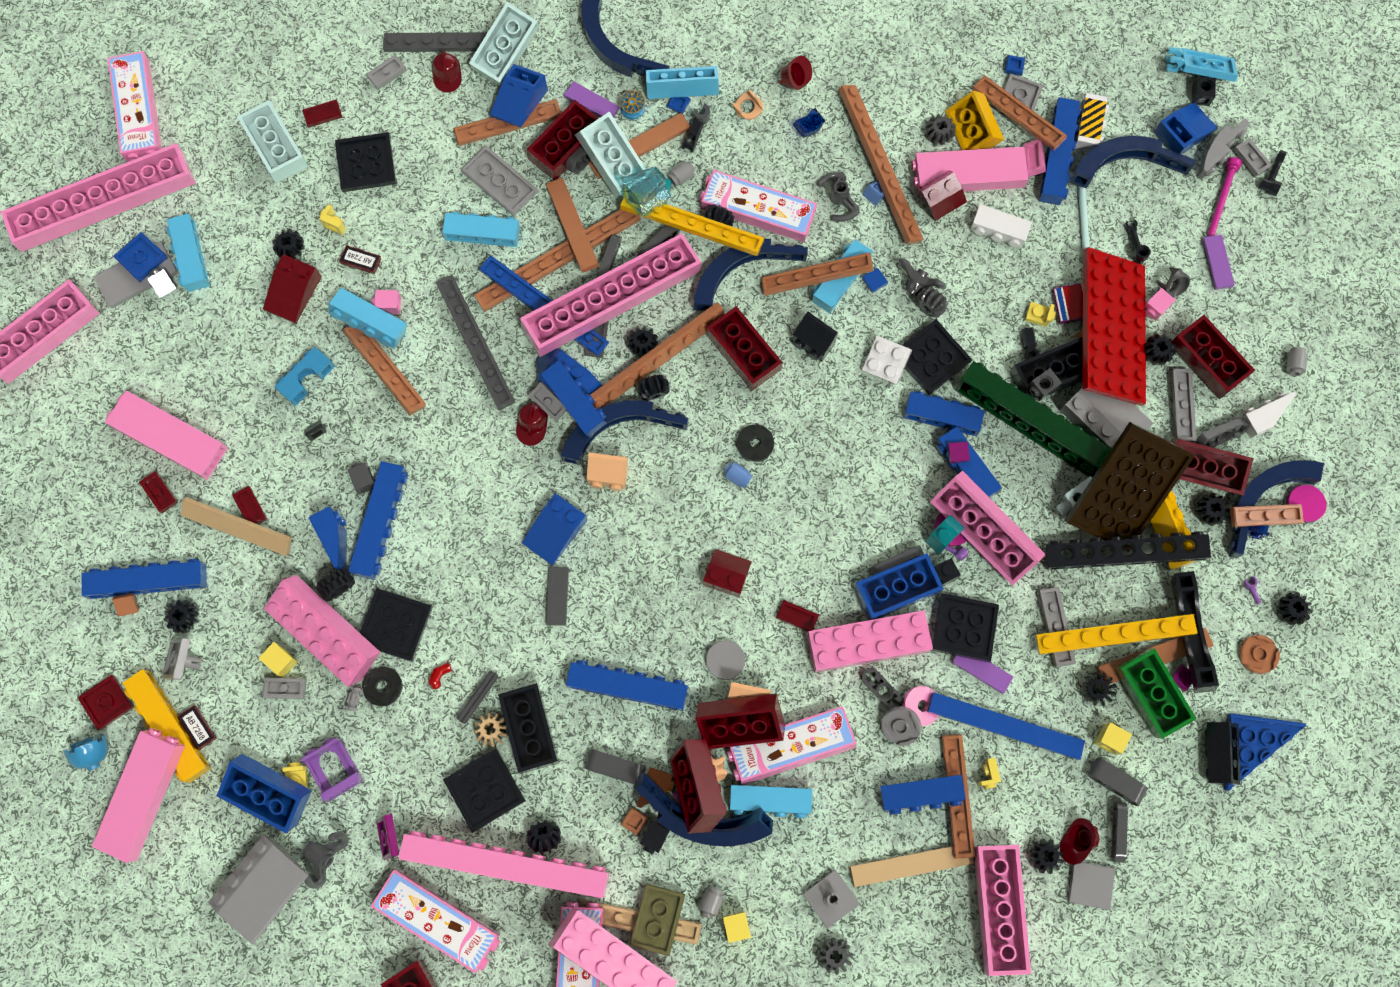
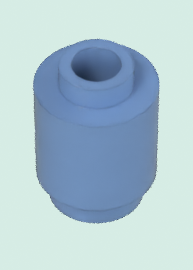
(737, 474)

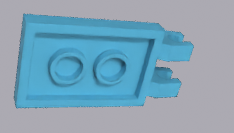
(1202, 64)

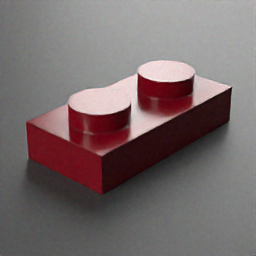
(158, 492)

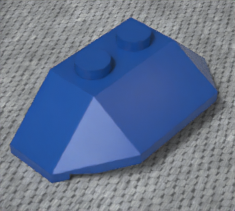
(588, 380)

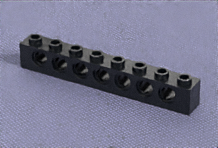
(1200, 552)

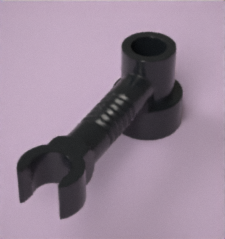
(1271, 184)
(1141, 252)

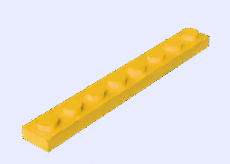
(703, 227)
(1116, 634)

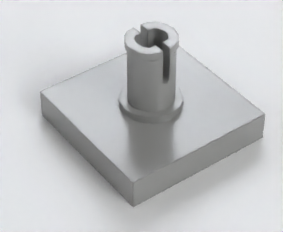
(178, 659)
(831, 899)

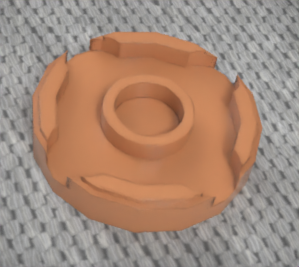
(1259, 660)

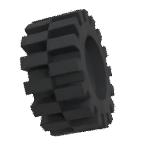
(335, 584)

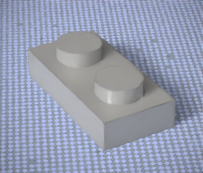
(386, 72)
(1252, 157)
(548, 401)
(284, 688)

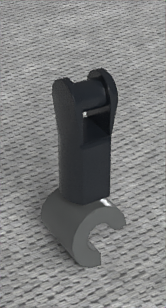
(696, 127)

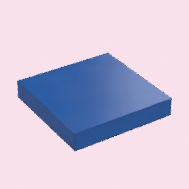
(140, 257)

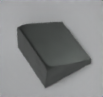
(315, 431)

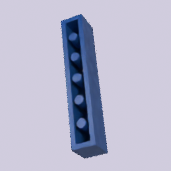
(1057, 162)
(378, 521)
(144, 579)
(627, 686)

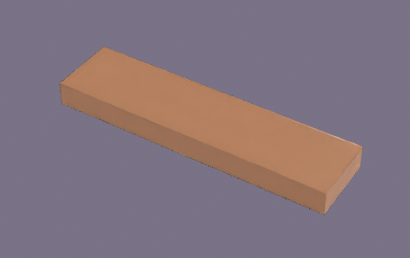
(1266, 515)

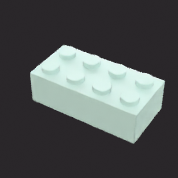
(504, 44)
(272, 141)
(610, 151)

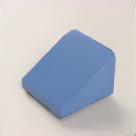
(874, 193)

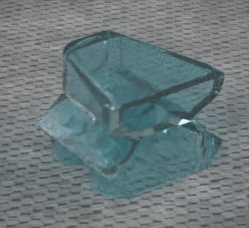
(645, 190)

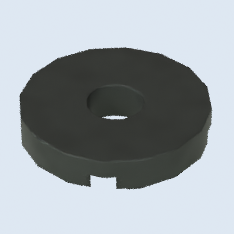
(755, 432)
(392, 692)

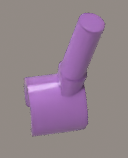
(960, 554)
(1252, 588)

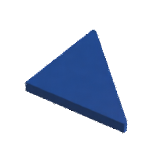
(1260, 739)

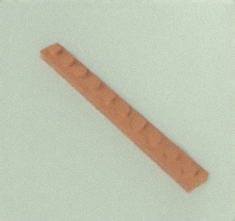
(881, 164)
(558, 257)
(656, 357)

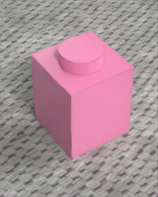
(387, 301)
(1158, 304)

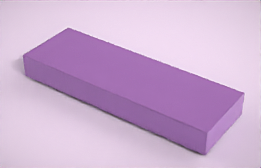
(593, 102)
(1218, 262)
(985, 672)

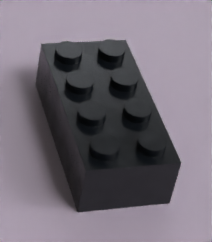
(1063, 360)
(528, 728)

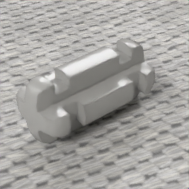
(353, 698)

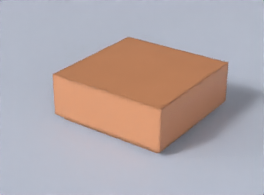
(125, 604)
(634, 821)

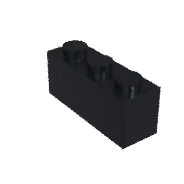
(1223, 753)

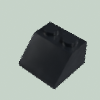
(814, 337)

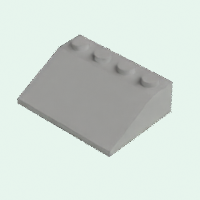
(1103, 415)
(258, 888)

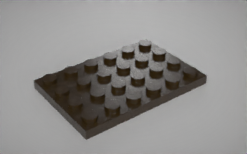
(1129, 485)

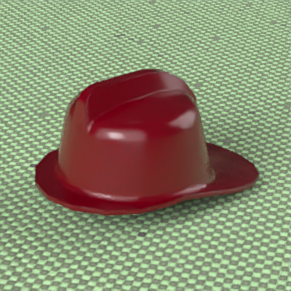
(446, 72)
(796, 73)
(531, 424)
(1079, 841)

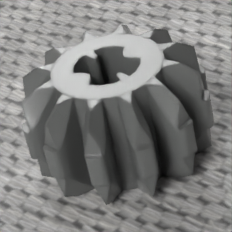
(933, 129)
(932, 302)
(829, 950)

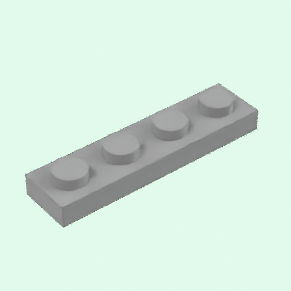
(1183, 404)
(1055, 622)

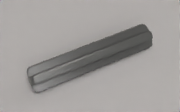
(477, 697)

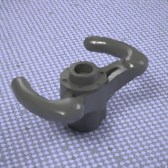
(840, 195)
(918, 279)
(322, 857)

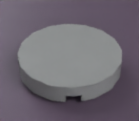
(725, 660)
(901, 726)

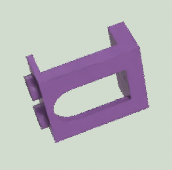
(312, 761)

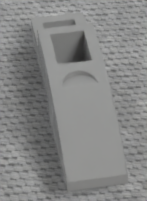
(1220, 148)

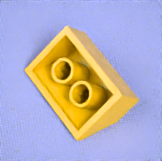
(975, 122)

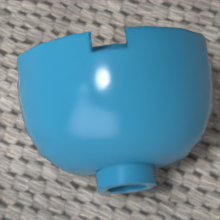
(87, 753)

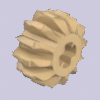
(496, 725)

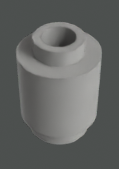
(681, 173)
(1296, 361)
(711, 902)

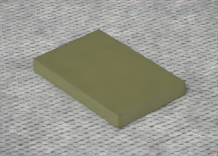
(657, 919)

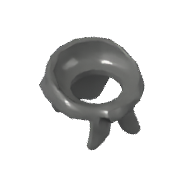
(1180, 278)

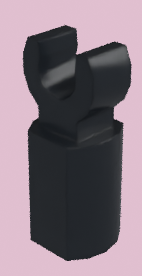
(1029, 342)

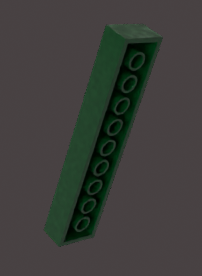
(1032, 419)

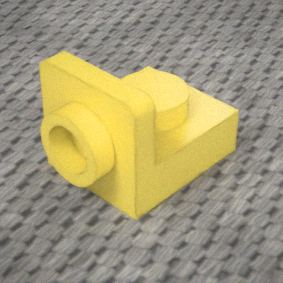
(330, 221)
(1040, 314)
(991, 770)
(296, 773)

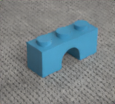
(312, 363)

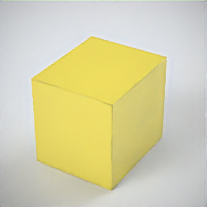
(278, 659)
(1113, 739)
(736, 927)

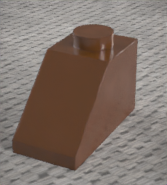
(662, 780)

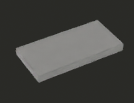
(499, 180)
(121, 286)

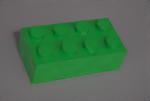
(1155, 693)

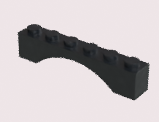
(1199, 660)

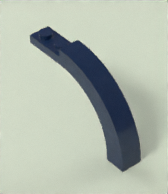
(605, 50)
(1127, 148)
(733, 258)
(617, 413)
(1294, 471)
(726, 833)

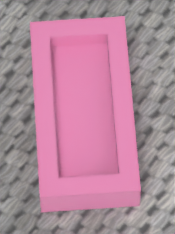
(1035, 157)

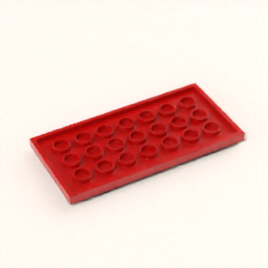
(1114, 327)

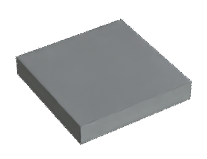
(1024, 90)
(1091, 885)

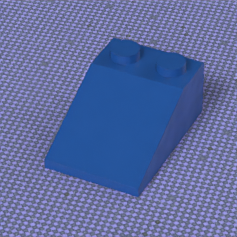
(554, 529)
(332, 534)

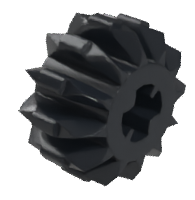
(719, 214)
(293, 239)
(636, 337)
(1159, 349)
(653, 387)
(1219, 507)
(1290, 604)
(174, 613)
(1107, 689)
(543, 837)
(1046, 865)

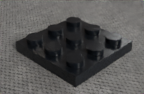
(365, 162)
(935, 357)
(395, 624)
(965, 627)
(484, 790)

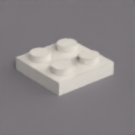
(887, 360)

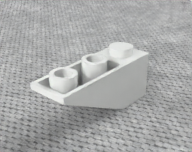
(1267, 415)

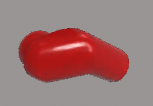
(436, 674)

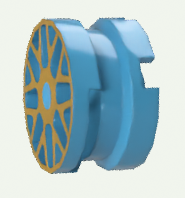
(632, 105)

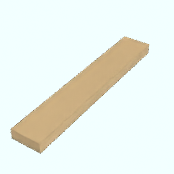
(236, 526)
(906, 866)
(625, 919)

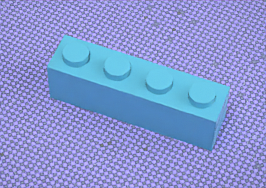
(682, 82)
(481, 229)
(188, 253)
(831, 292)
(367, 318)
(771, 799)

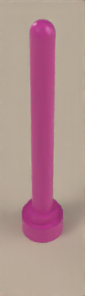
(1232, 166)

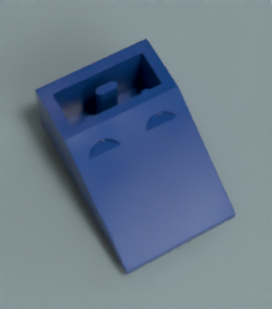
(519, 95)
(1185, 128)

